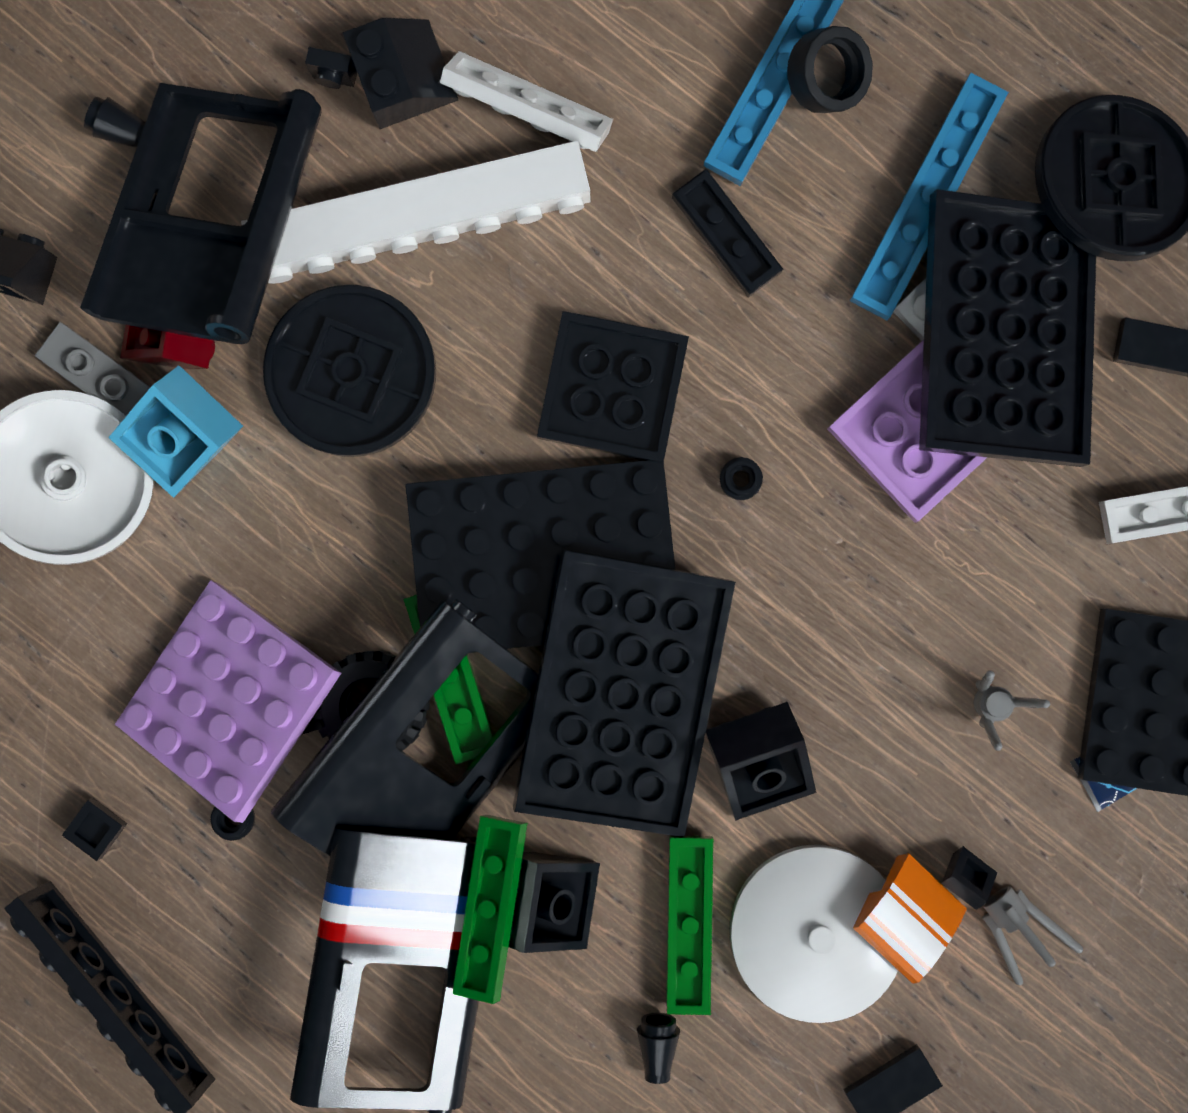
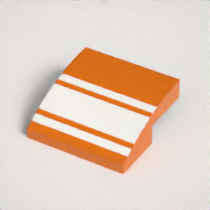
(910, 918)

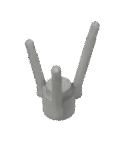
(997, 704)
(1008, 911)

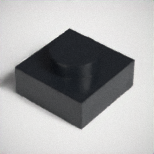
(331, 68)
(94, 829)
(969, 878)

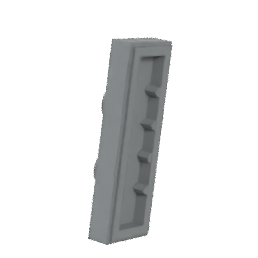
(91, 369)

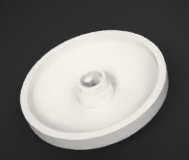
(64, 482)
(799, 939)

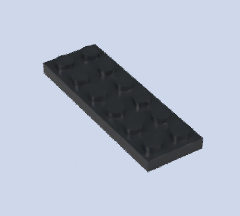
(111, 996)

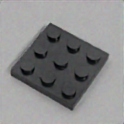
(612, 387)

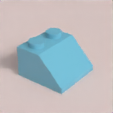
(175, 430)

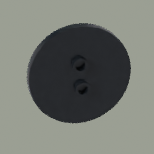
(1115, 177)
(349, 370)

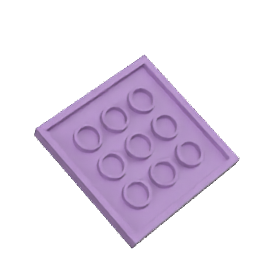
(227, 701)

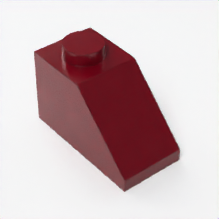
(166, 348)

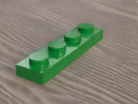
(459, 704)
(489, 909)
(689, 925)

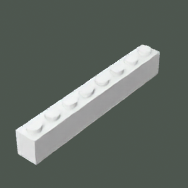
(432, 209)

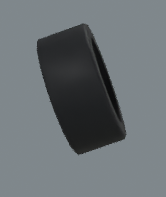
(857, 69)

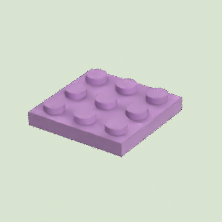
(885, 437)

